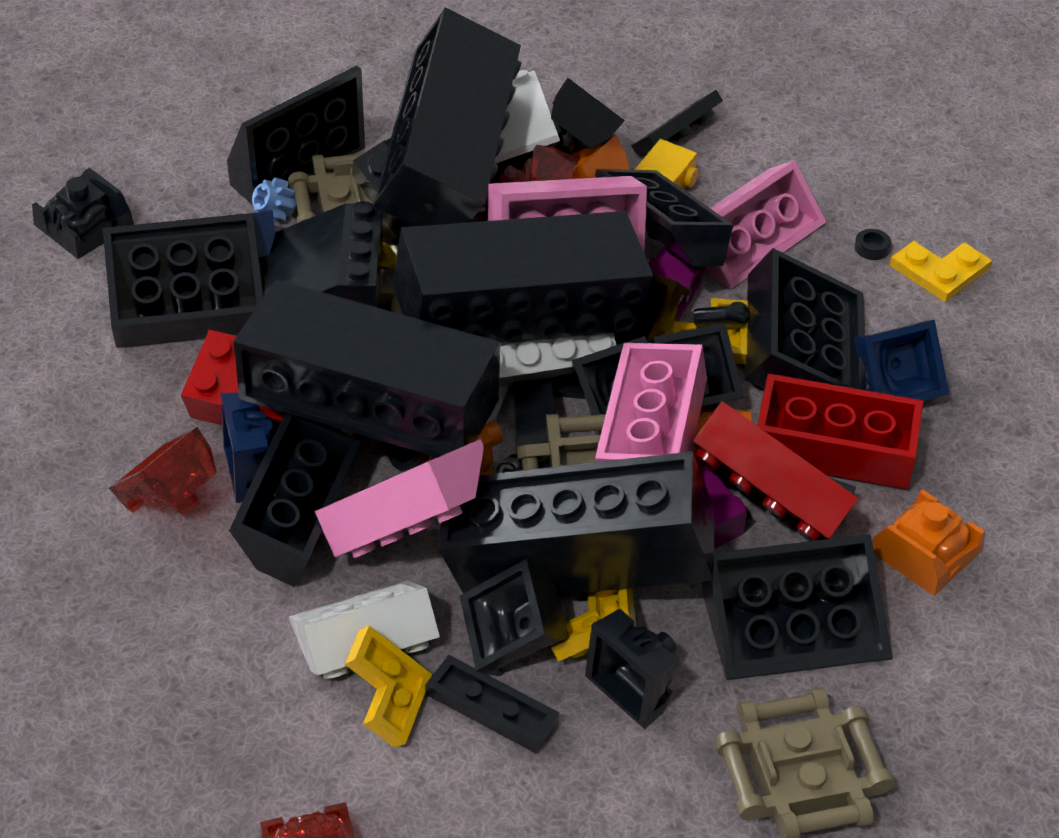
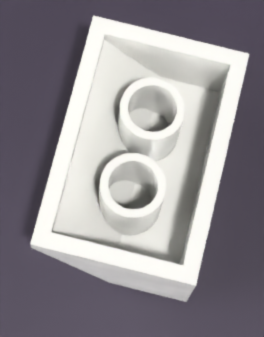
(396, 612)

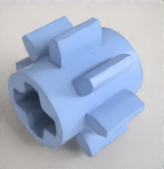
(276, 197)

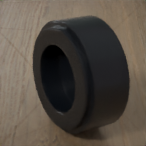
(872, 244)

